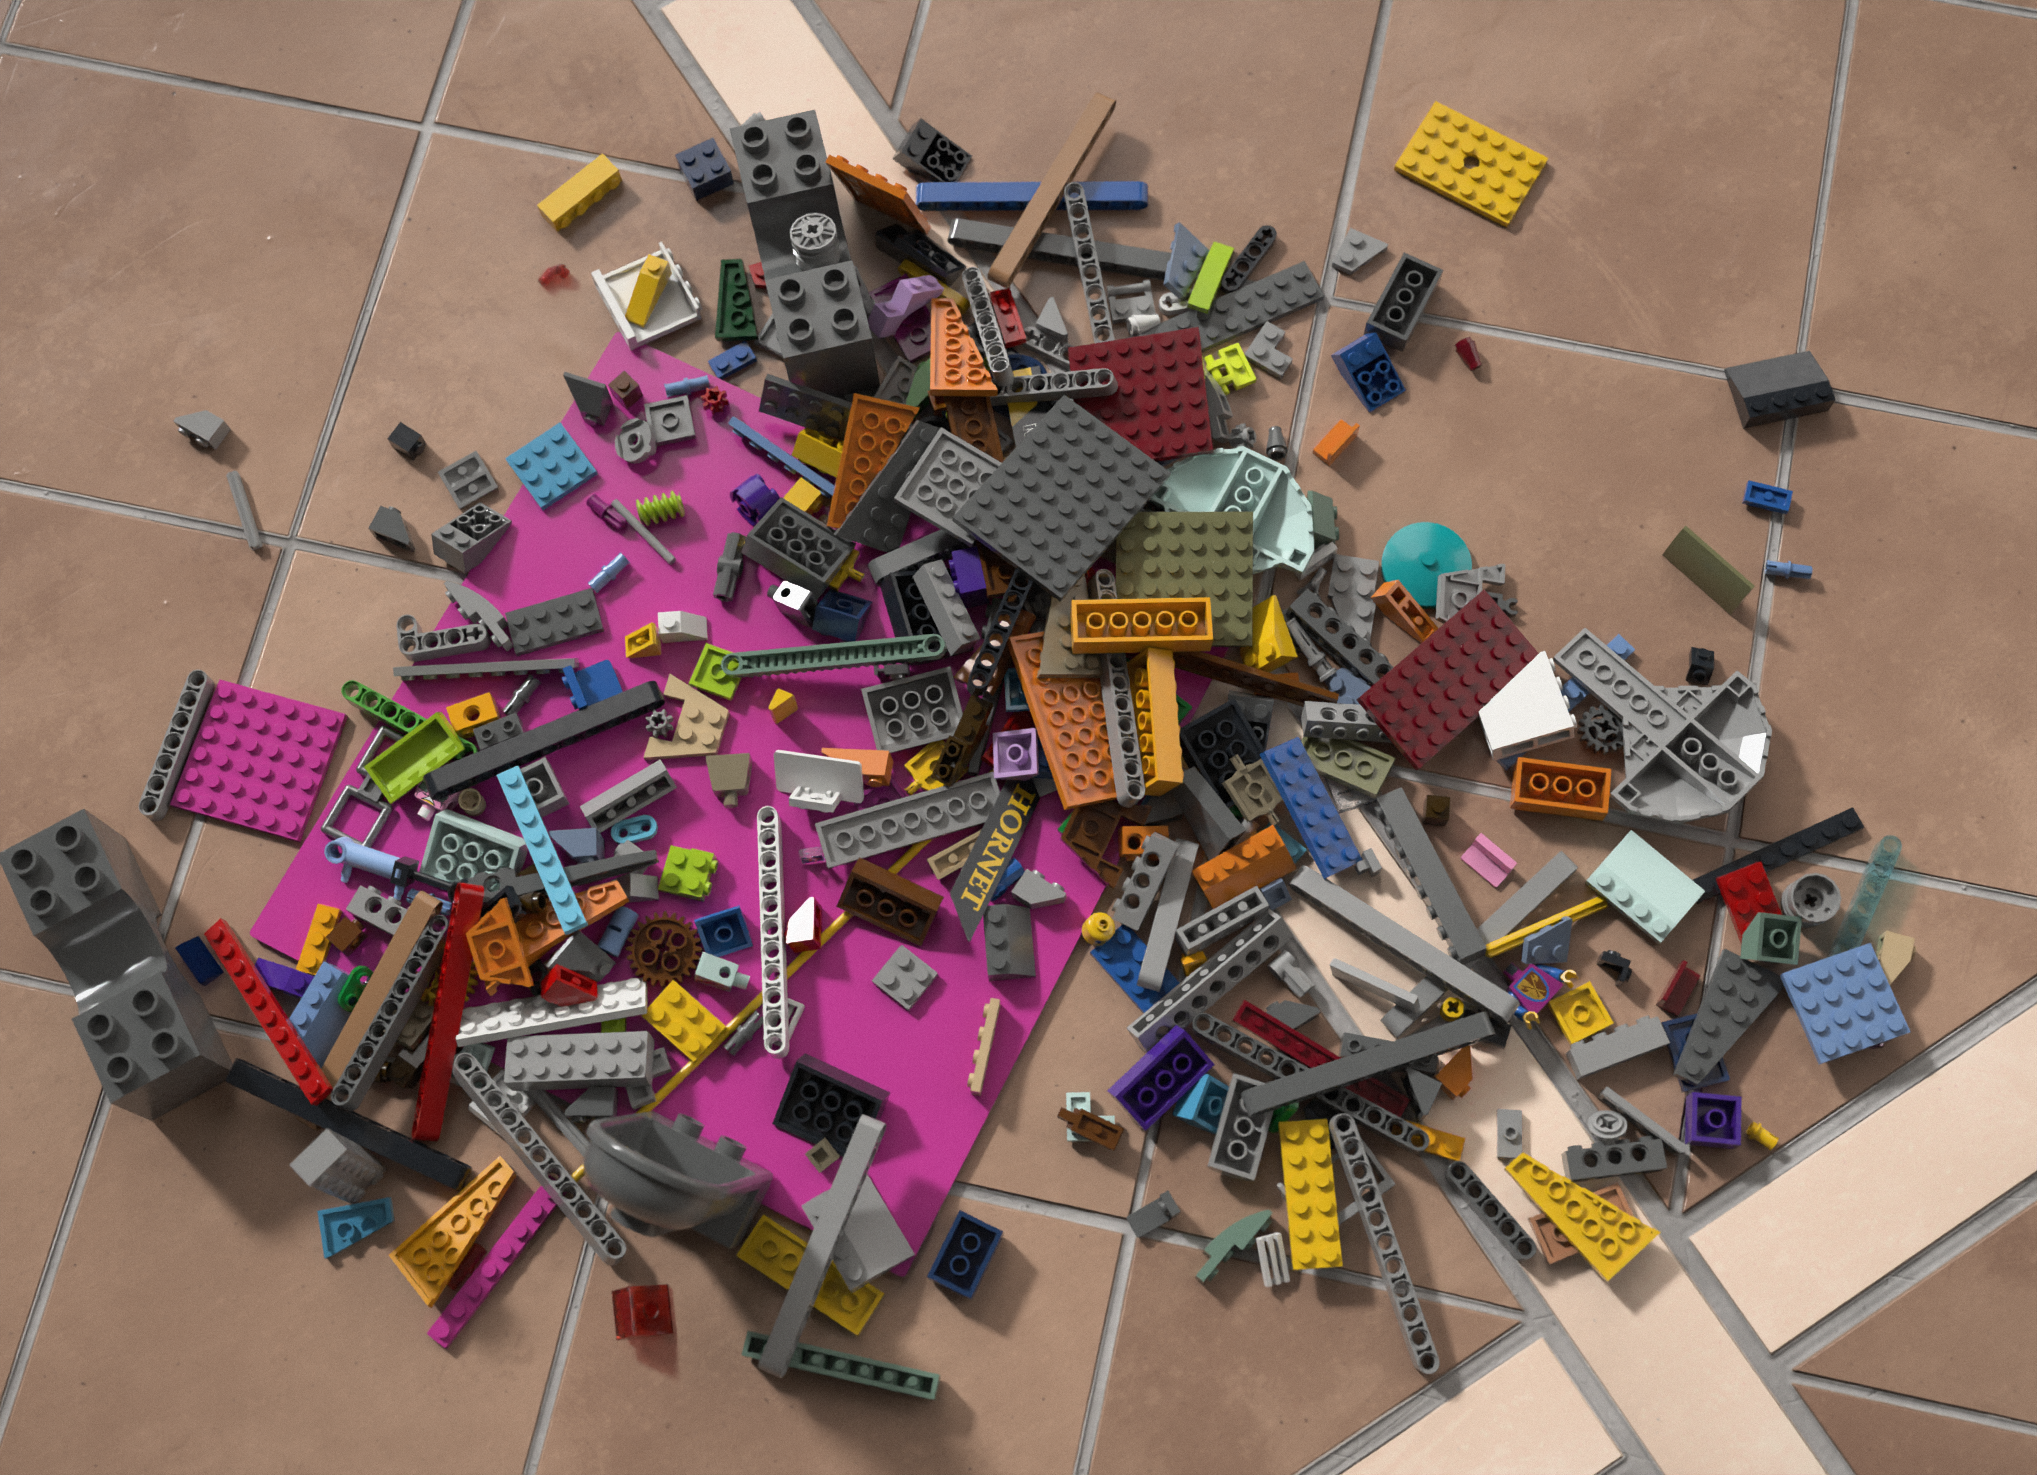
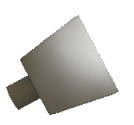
(730, 776)

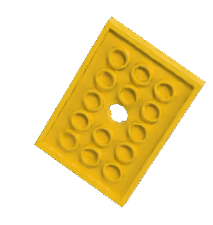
(1493, 187)

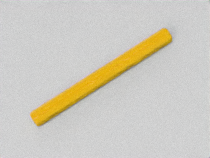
(1517, 938)

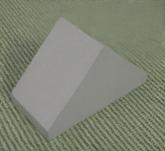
(1051, 321)
(639, 887)

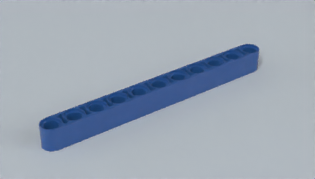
(1017, 195)

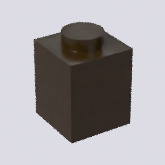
(1436, 810)

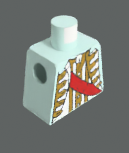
(711, 967)

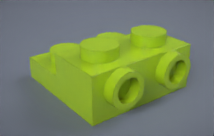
(688, 873)

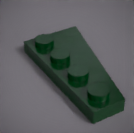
(734, 309)

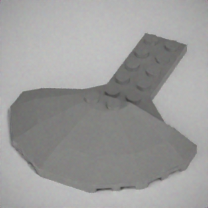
(1684, 746)

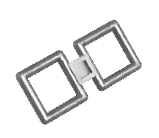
(368, 793)

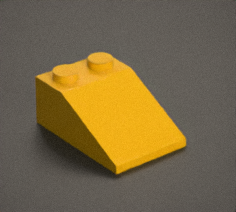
(1270, 638)

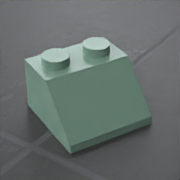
(1323, 519)
(1772, 939)

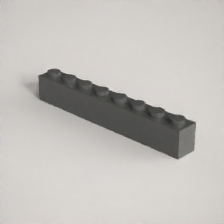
(1430, 876)

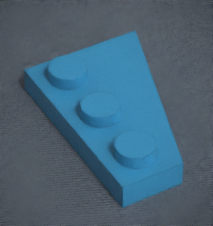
(352, 1222)

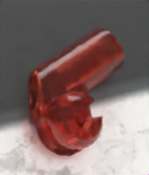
(552, 272)

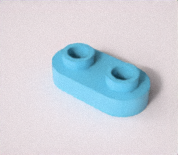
(634, 827)

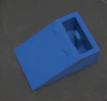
(1369, 371)

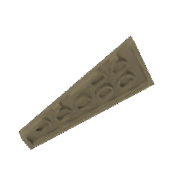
(1057, 654)

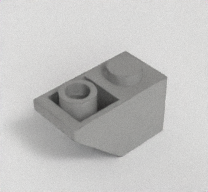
(204, 427)
(1037, 892)

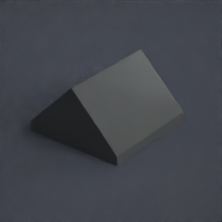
(1421, 1092)

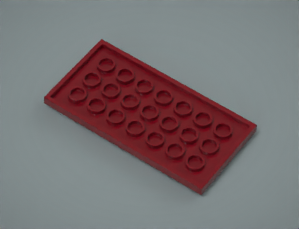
(1447, 679)

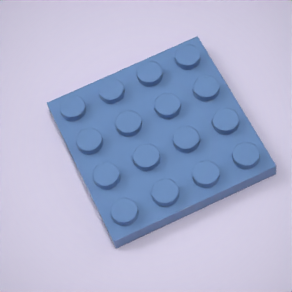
(1844, 1003)

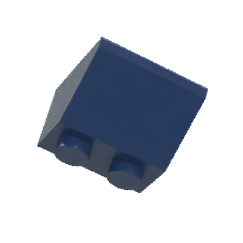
(841, 615)

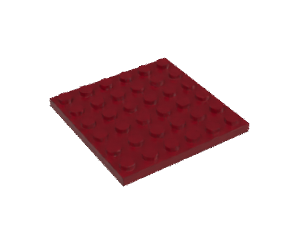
(1158, 394)

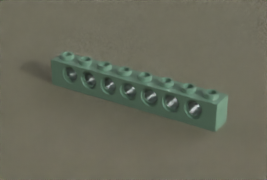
(852, 1368)

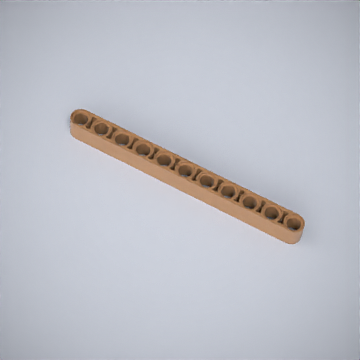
(1051, 190)
(404, 940)

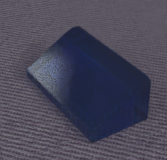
(199, 960)

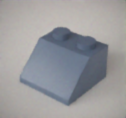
(580, 844)

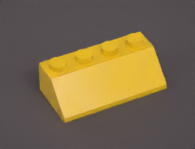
(818, 450)

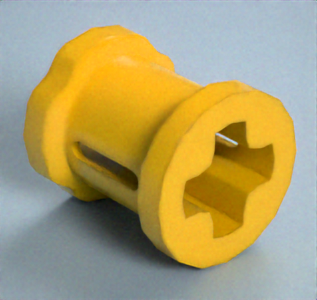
(1450, 1002)

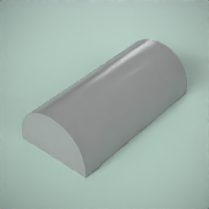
(1238, 1136)

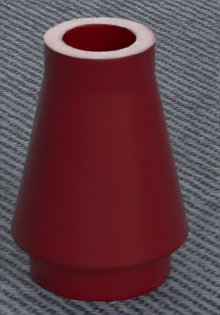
(1468, 353)

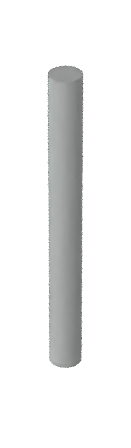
(622, 510)

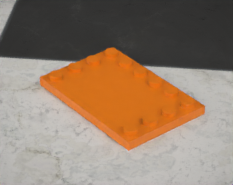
(878, 193)

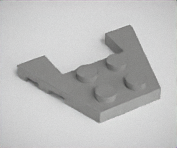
(1460, 587)

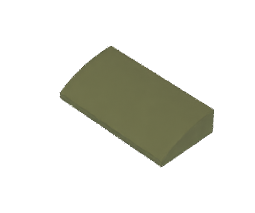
(1708, 570)

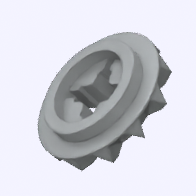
(1608, 1118)

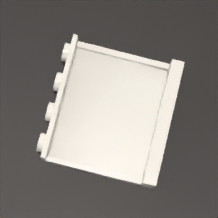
(673, 310)

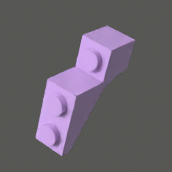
(907, 298)

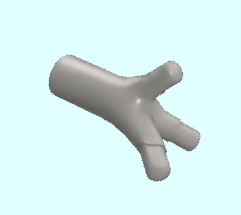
(1315, 582)

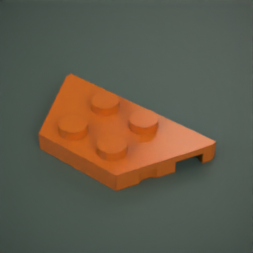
(498, 948)

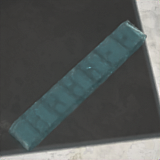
(1864, 897)

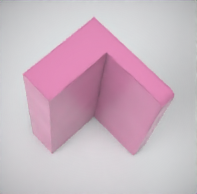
(1488, 860)

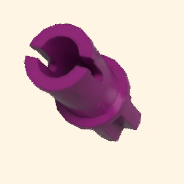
(606, 511)

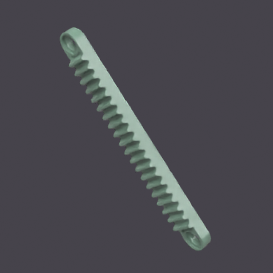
(834, 656)

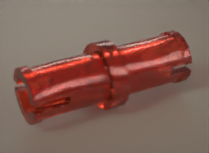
(467, 1265)

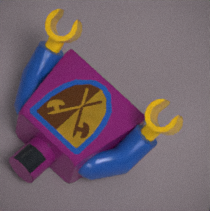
(1535, 988)

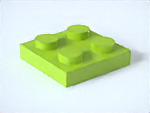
(709, 675)

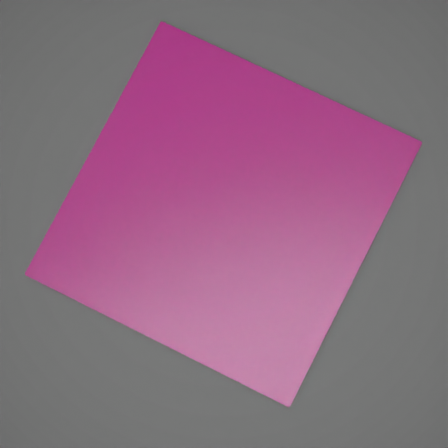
(846, 1018)

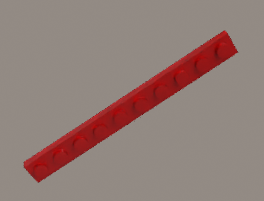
(269, 1012)

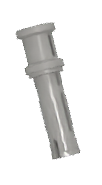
(1315, 658)

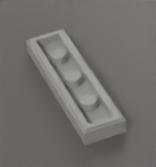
(1375, 985)
(1641, 1121)

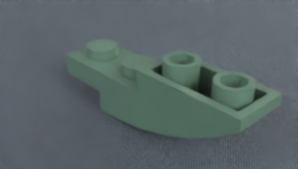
(1238, 1235)

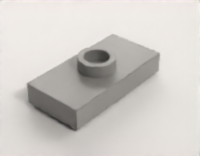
(1509, 1133)

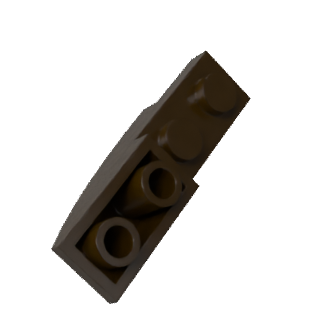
(964, 743)

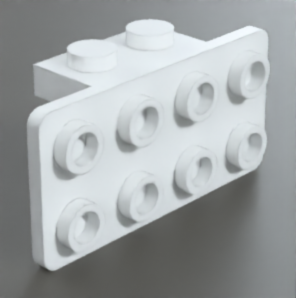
(818, 780)

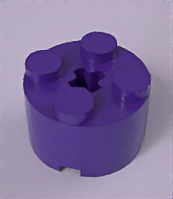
(754, 499)

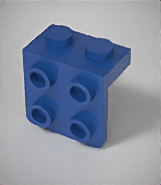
(591, 684)

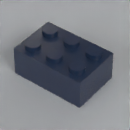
(965, 1255)

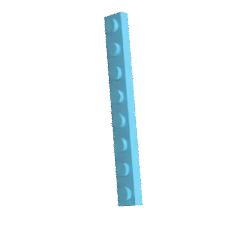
(542, 850)

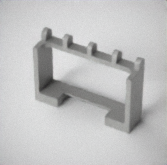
(1386, 1184)

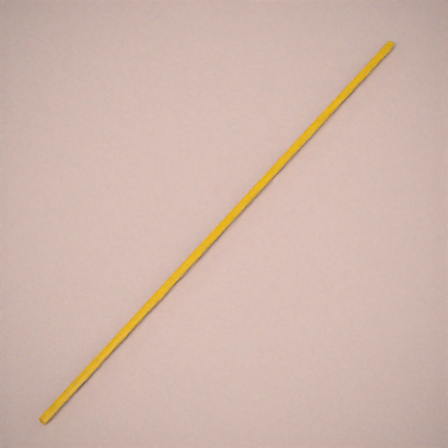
(758, 1000)

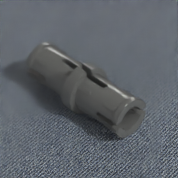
(521, 695)
(744, 1033)

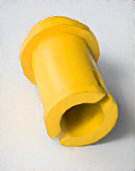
(1761, 1135)

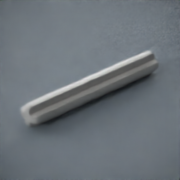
(244, 510)
(558, 1117)

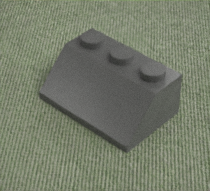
(1008, 942)

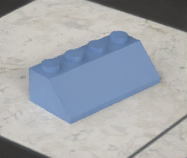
(319, 1015)

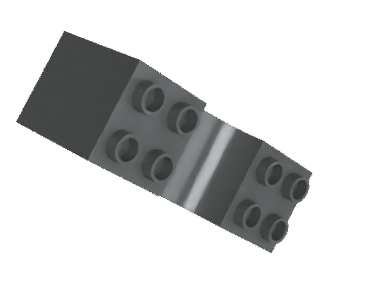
(818, 309)
(134, 1005)

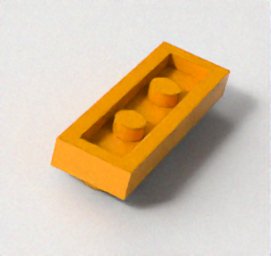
(316, 944)
(1440, 1142)

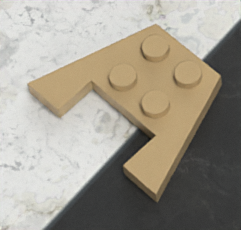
(698, 728)

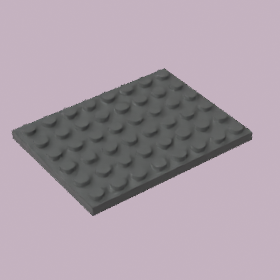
(1061, 497)

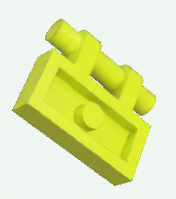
(1236, 365)

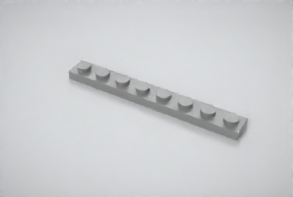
(476, 669)

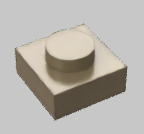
(822, 1155)

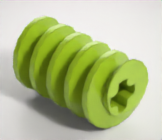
(660, 508)

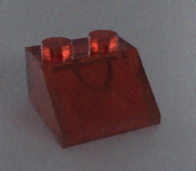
(642, 1311)

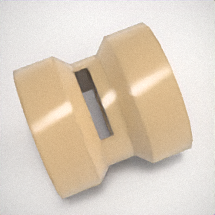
(470, 797)

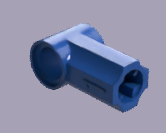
(1011, 874)

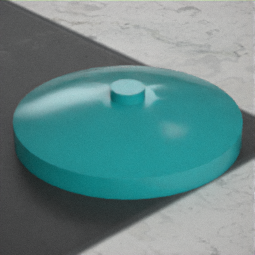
(1420, 555)

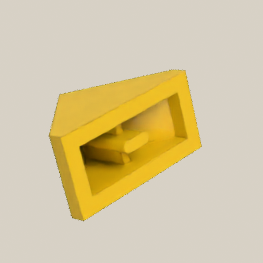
(643, 642)

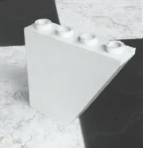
(1528, 712)

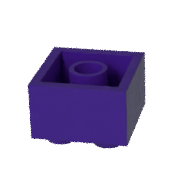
(968, 577)
(1713, 1120)

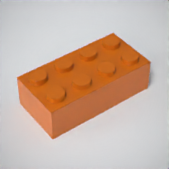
(1560, 788)

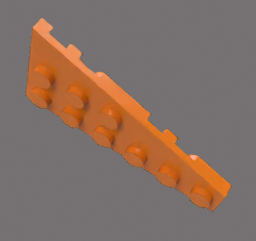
(955, 359)

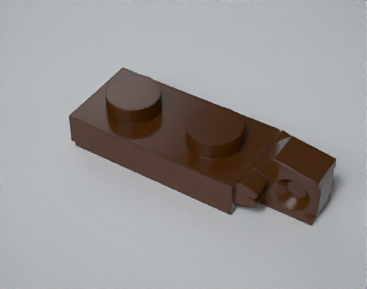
(1092, 1127)

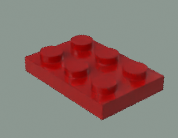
(1746, 894)

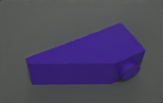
(284, 978)

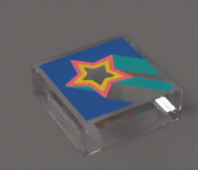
(811, 855)

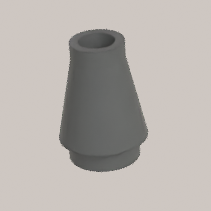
(1276, 445)

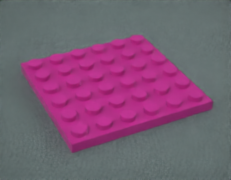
(259, 760)

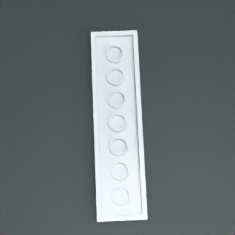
(537, 1015)

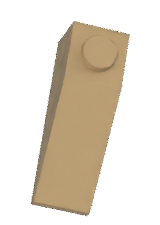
(1894, 953)

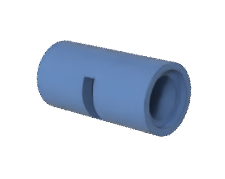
(618, 931)

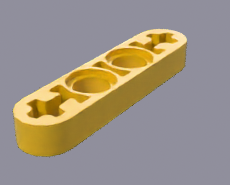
(914, 271)

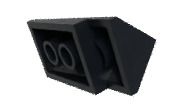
(921, 251)

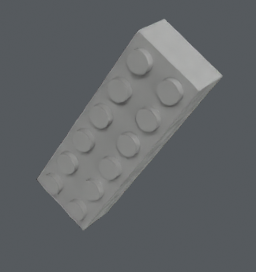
(579, 1061)
(338, 1167)

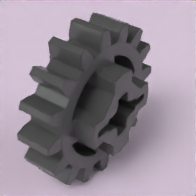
(1594, 728)

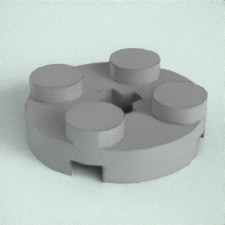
(646, 441)

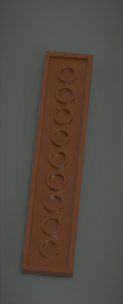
(974, 422)

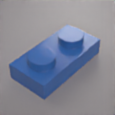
(732, 360)
(1767, 497)

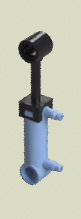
(399, 870)

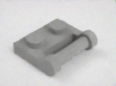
(1125, 308)

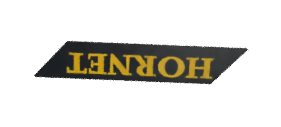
(993, 851)

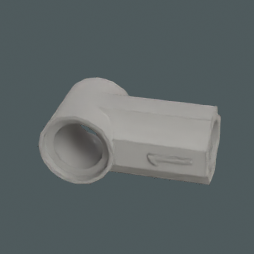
(1286, 969)

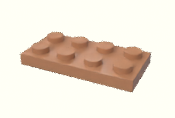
(1554, 1243)

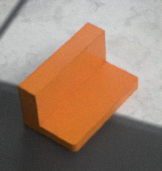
(1336, 442)

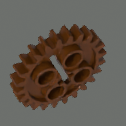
(684, 954)

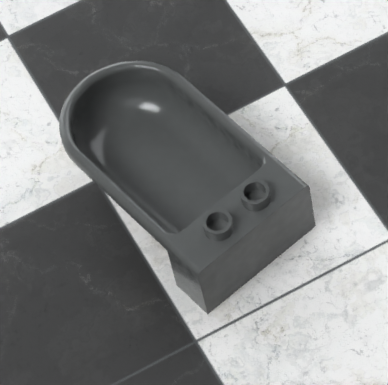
(673, 1178)

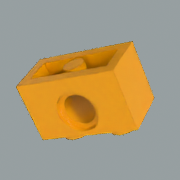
(462, 712)

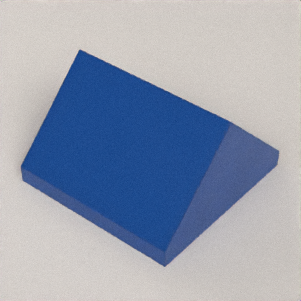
(724, 932)

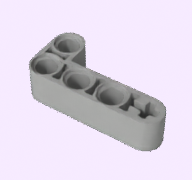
(443, 637)

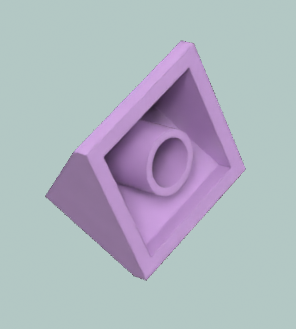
(1016, 754)

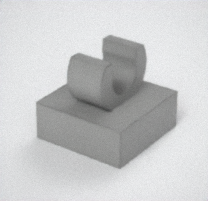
(1369, 863)

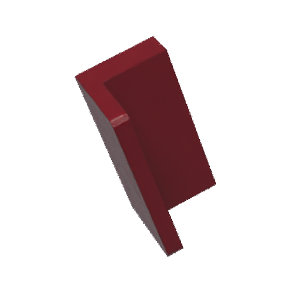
(1678, 989)

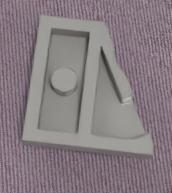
(1356, 251)

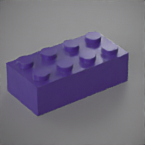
(1160, 1077)

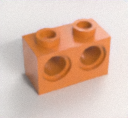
(1138, 834)

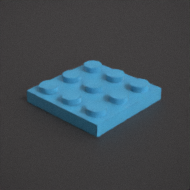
(551, 466)

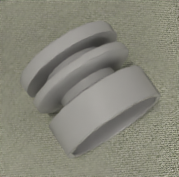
(814, 241)
(1821, 892)

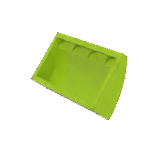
(413, 756)

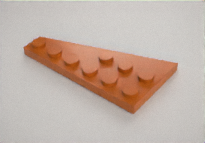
(869, 441)
(544, 930)

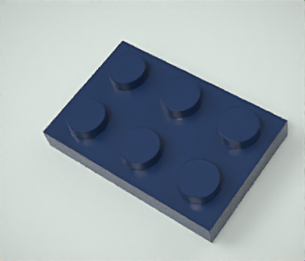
(1677, 1033)

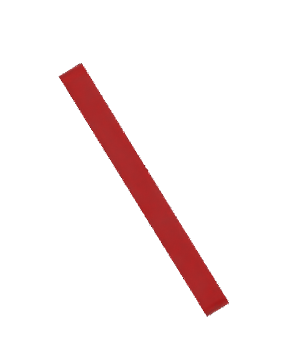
(447, 1014)

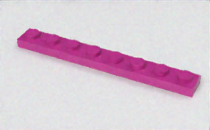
(493, 1267)

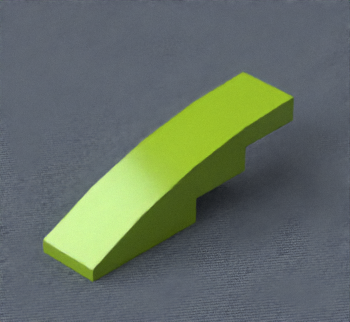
(1210, 277)

